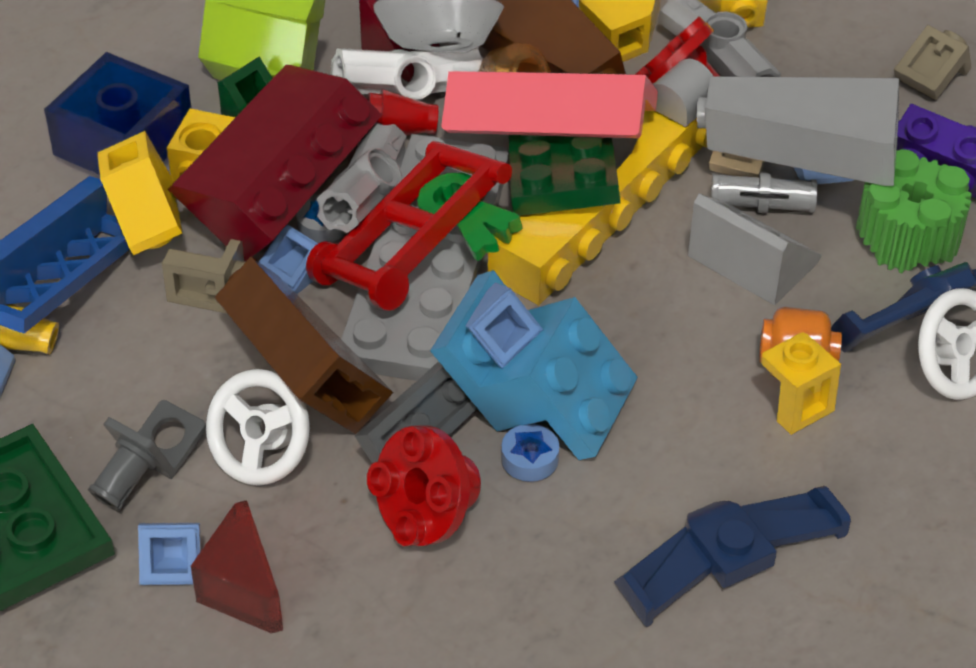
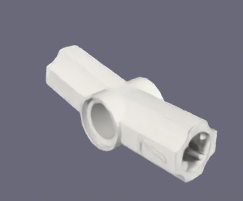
(378, 70)

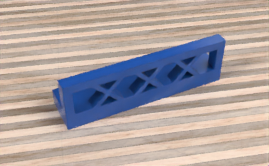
(44, 241)

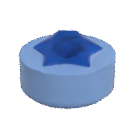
(530, 452)

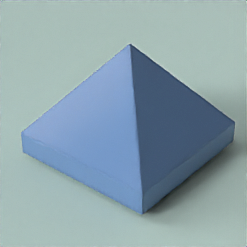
(167, 552)

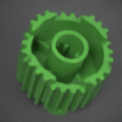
(918, 216)

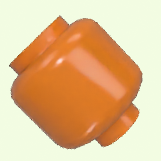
(792, 321)

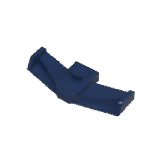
(924, 291)
(730, 544)

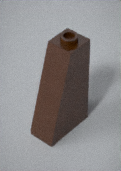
(559, 32)
(302, 347)

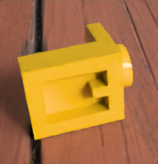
(807, 381)

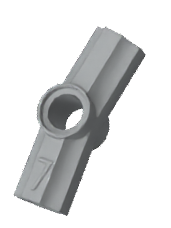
(727, 47)
(366, 179)

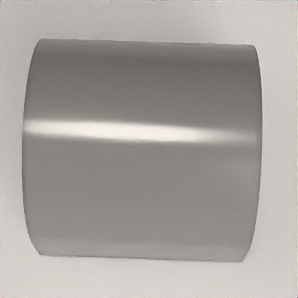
(680, 90)

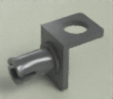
(139, 452)

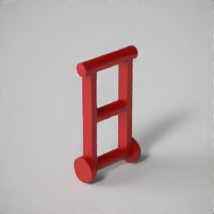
(390, 283)

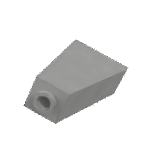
(807, 123)

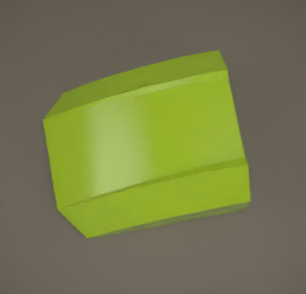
(273, 29)

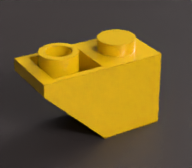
(624, 22)
(139, 193)

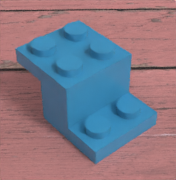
(561, 376)

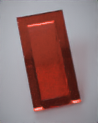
(235, 574)

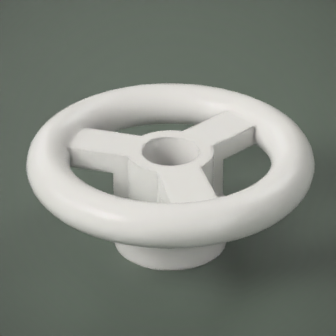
(948, 345)
(283, 427)

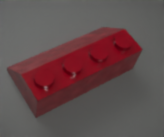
(274, 156)

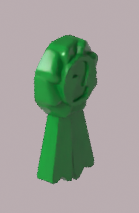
(480, 223)

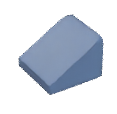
(288, 258)
(502, 324)

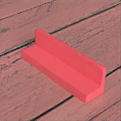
(547, 104)

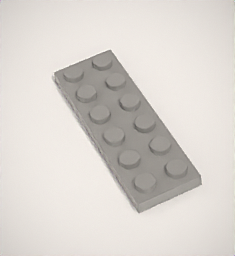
(401, 339)

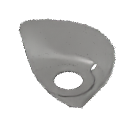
(428, 22)

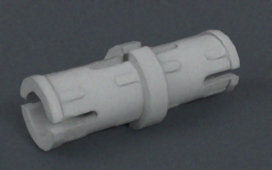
(785, 195)

